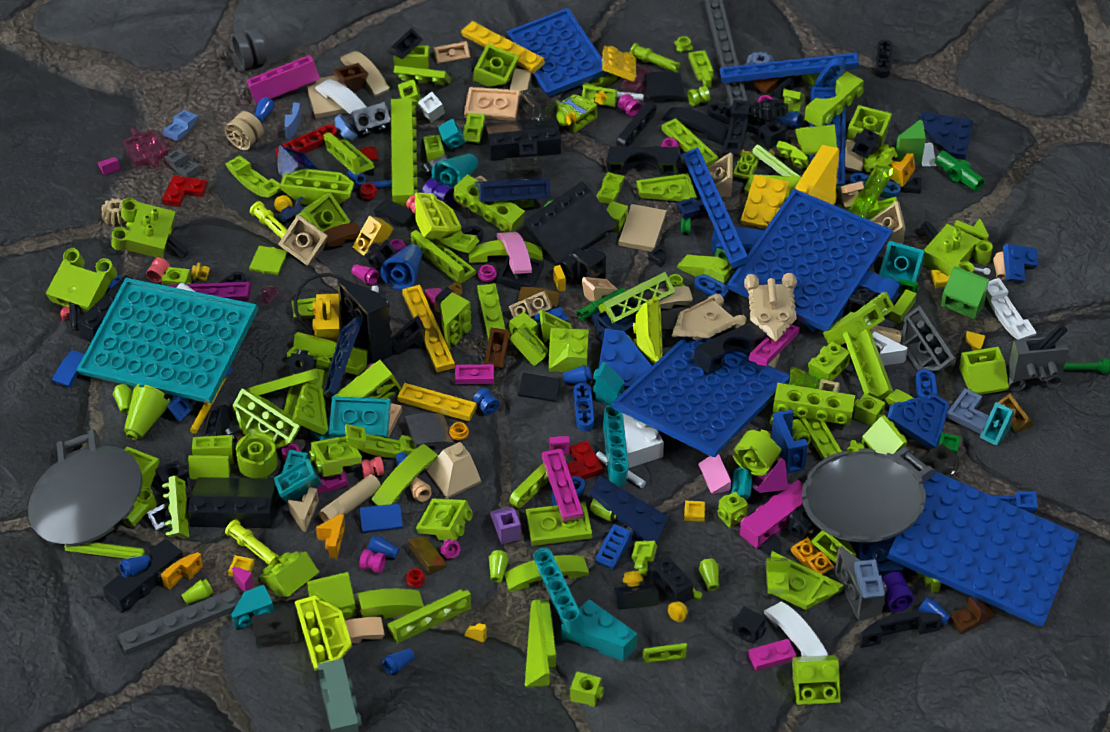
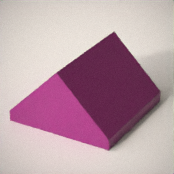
(774, 479)

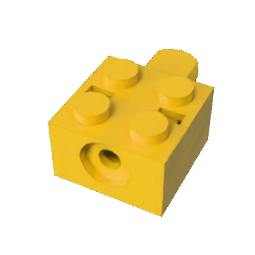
(327, 316)

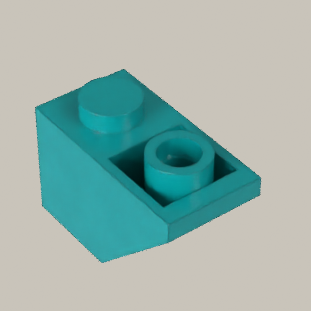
(607, 385)
(252, 603)

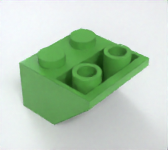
(965, 292)

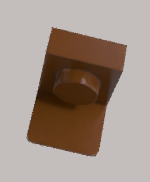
(497, 347)
(971, 616)

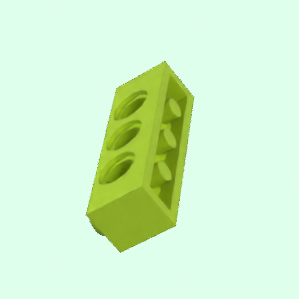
(500, 213)
(814, 403)

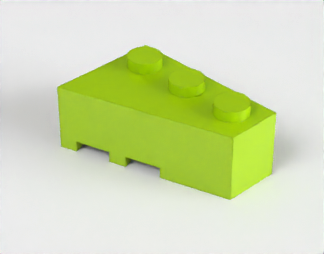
(373, 383)

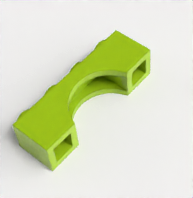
(822, 111)

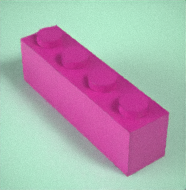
(283, 79)
(772, 516)

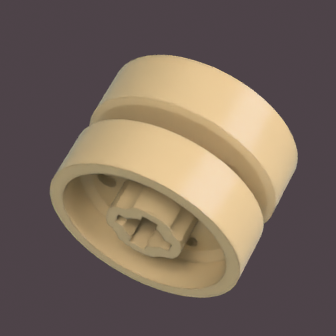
(244, 130)

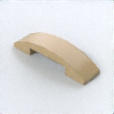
(375, 82)

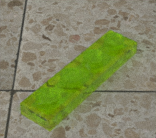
(872, 190)

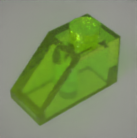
(802, 378)

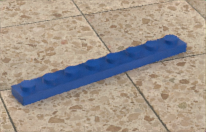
(784, 68)

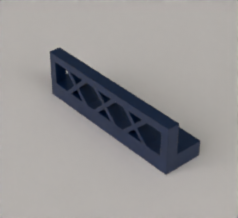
(513, 189)

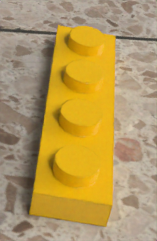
(437, 402)

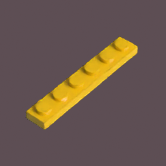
(482, 36)
(434, 339)

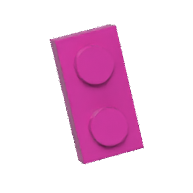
(474, 374)
(771, 654)

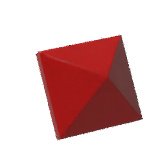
(369, 152)

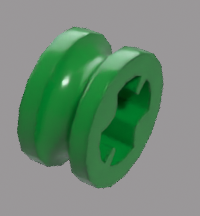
(685, 225)

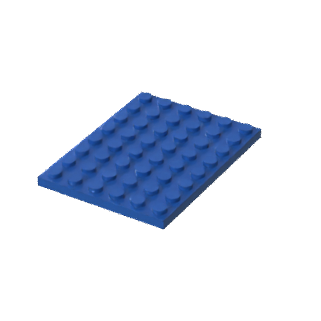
(823, 249)
(697, 405)
(986, 549)

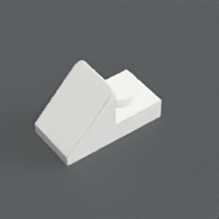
(889, 350)

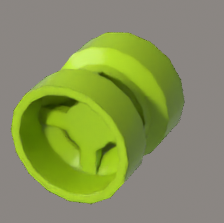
(698, 96)

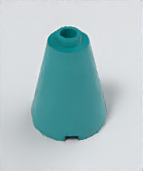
(454, 169)

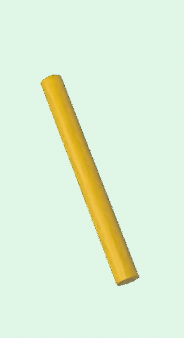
(203, 412)

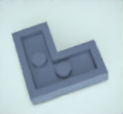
(965, 412)

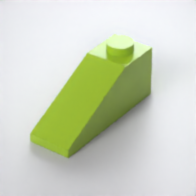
(707, 265)

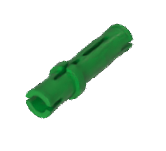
(592, 307)

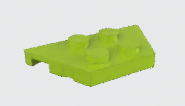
(807, 586)

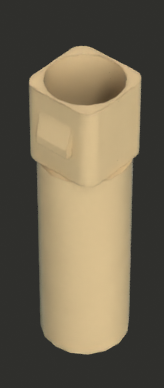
(351, 498)

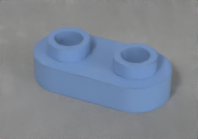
(347, 130)

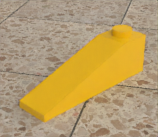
(821, 175)

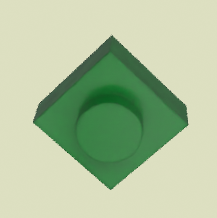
(950, 441)

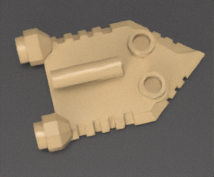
(772, 304)
(706, 319)

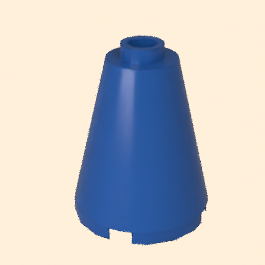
(402, 267)

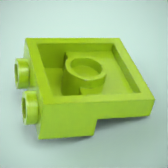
(333, 455)
(445, 518)

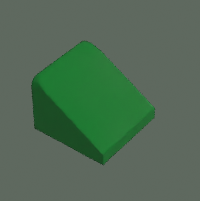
(909, 285)

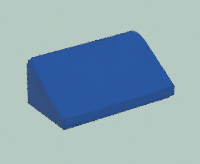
(381, 518)

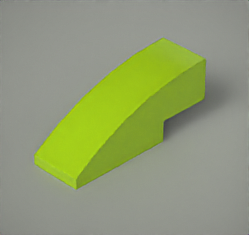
(389, 602)

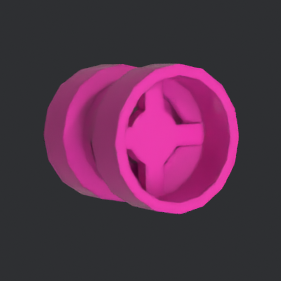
(628, 104)
(372, 561)

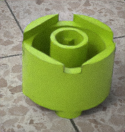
(756, 452)
(256, 455)

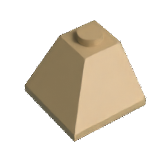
(454, 471)

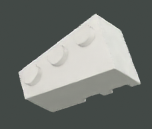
(642, 442)

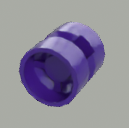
(442, 191)
(898, 594)

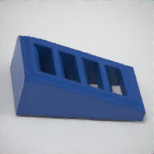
(616, 534)

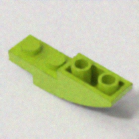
(864, 318)

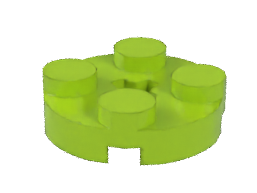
(881, 157)

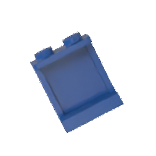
(792, 451)

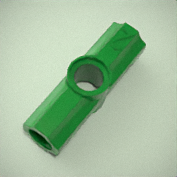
(960, 171)

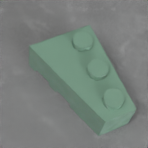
(337, 697)

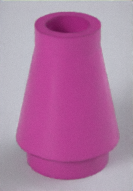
(366, 274)

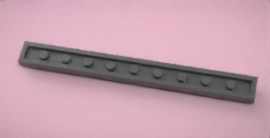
(724, 46)

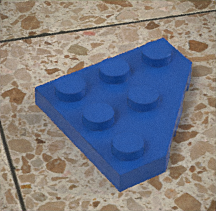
(623, 356)
(921, 418)

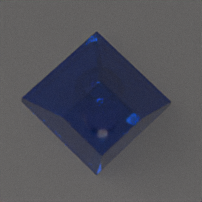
(292, 160)

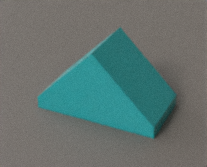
(997, 424)

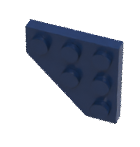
(948, 132)

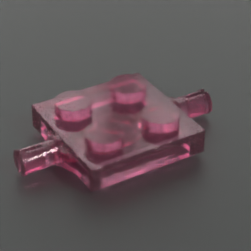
(145, 147)

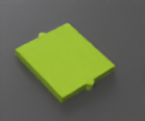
(268, 260)

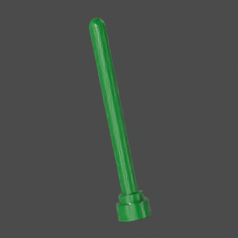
(1101, 365)

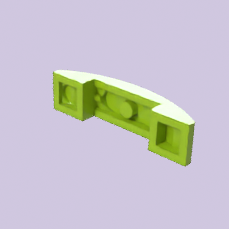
(251, 179)
(496, 248)
(378, 445)
(404, 475)
(522, 575)

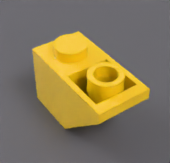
(373, 230)

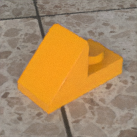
(903, 169)
(332, 533)

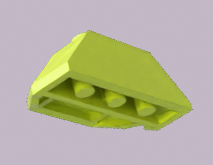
(434, 217)
(649, 330)
(323, 630)

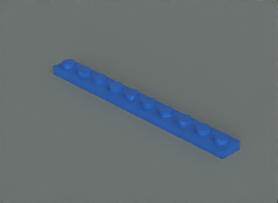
(715, 208)

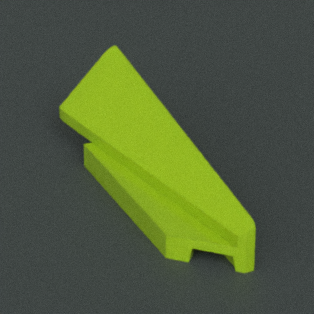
(541, 645)

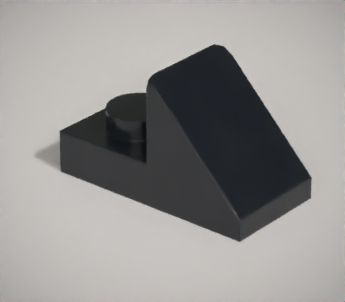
(411, 333)

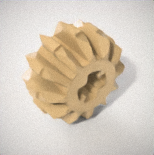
(112, 212)

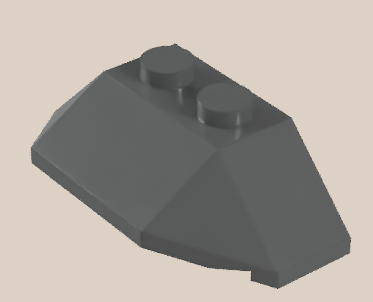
(925, 342)

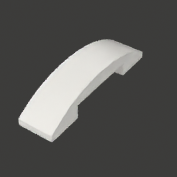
(342, 96)
(1006, 312)
(796, 629)

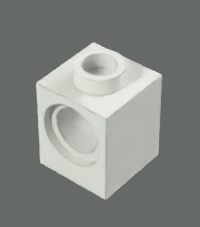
(431, 107)

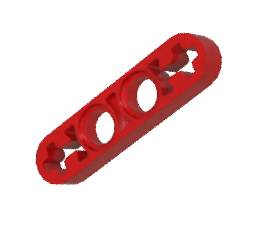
(305, 140)

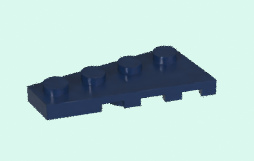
(637, 514)

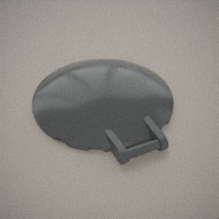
(84, 492)
(866, 494)

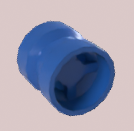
(486, 401)

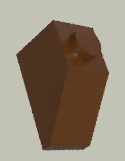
(352, 76)

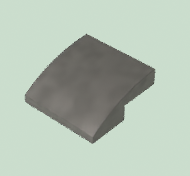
(429, 430)

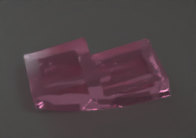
(639, 81)

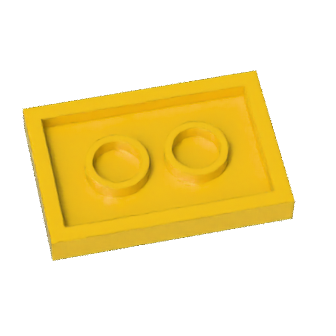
(619, 63)
(764, 201)

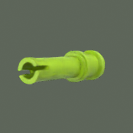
(647, 55)

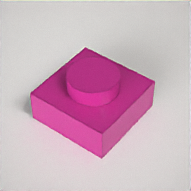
(560, 442)

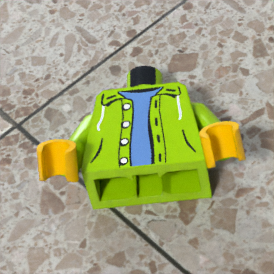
(578, 111)

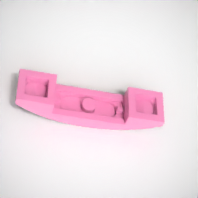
(517, 252)

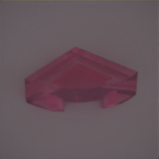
(269, 293)

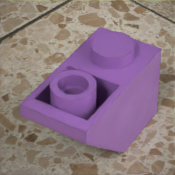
(506, 524)

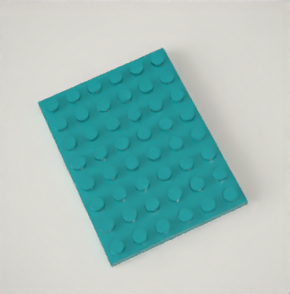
(168, 339)

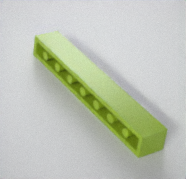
(403, 150)

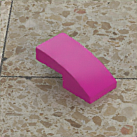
(332, 482)

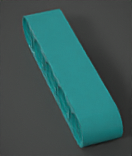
(615, 446)
(558, 591)

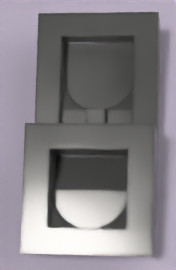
(182, 164)

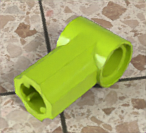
(142, 505)

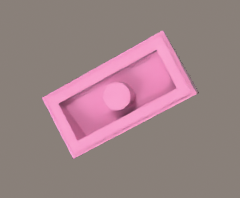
(715, 474)

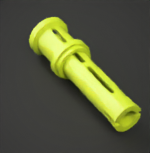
(262, 213)
(246, 538)

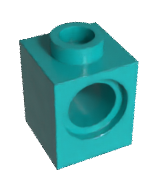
(451, 134)

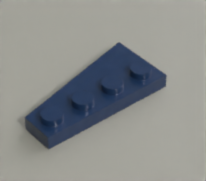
(340, 357)

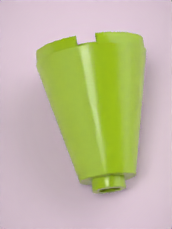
(144, 410)

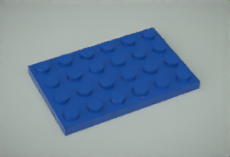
(565, 48)

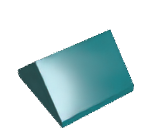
(902, 262)
(297, 480)

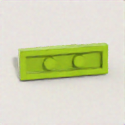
(177, 508)

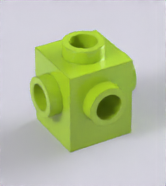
(732, 509)

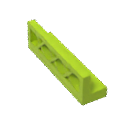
(347, 154)
(443, 258)
(632, 293)
(325, 350)
(868, 364)
(430, 615)

